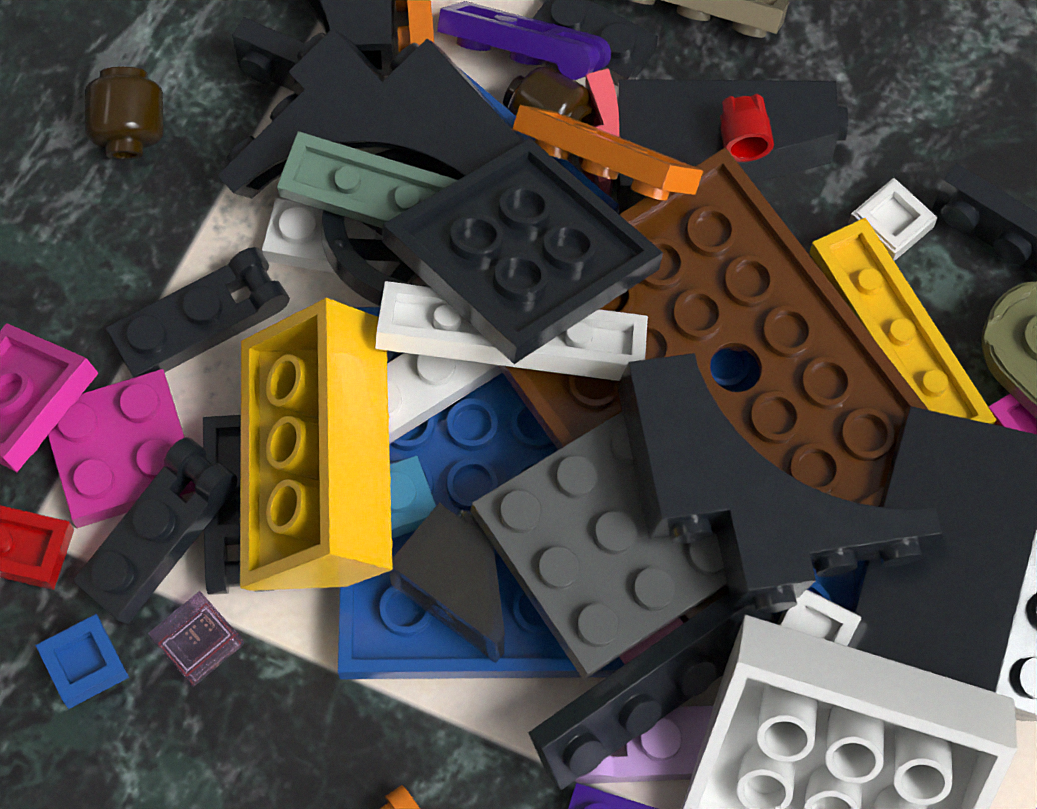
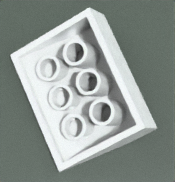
(846, 730)

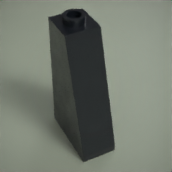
(685, 123)

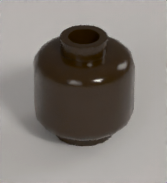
(551, 91)
(123, 112)

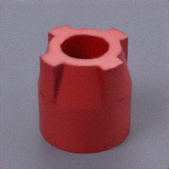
(746, 128)

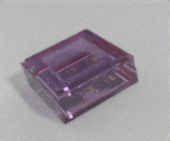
(196, 638)

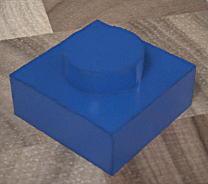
(82, 661)

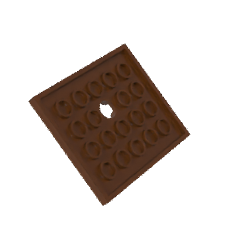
(743, 282)

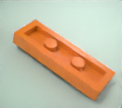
(607, 154)

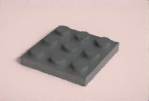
(584, 550)

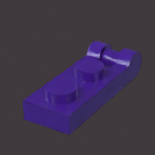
(526, 38)

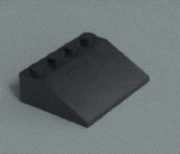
(974, 592)

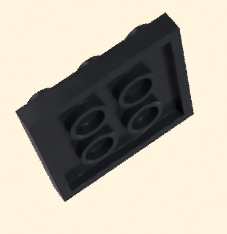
(521, 249)

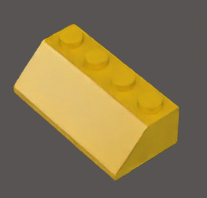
(314, 452)

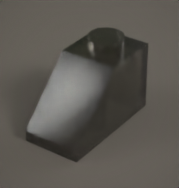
(453, 576)

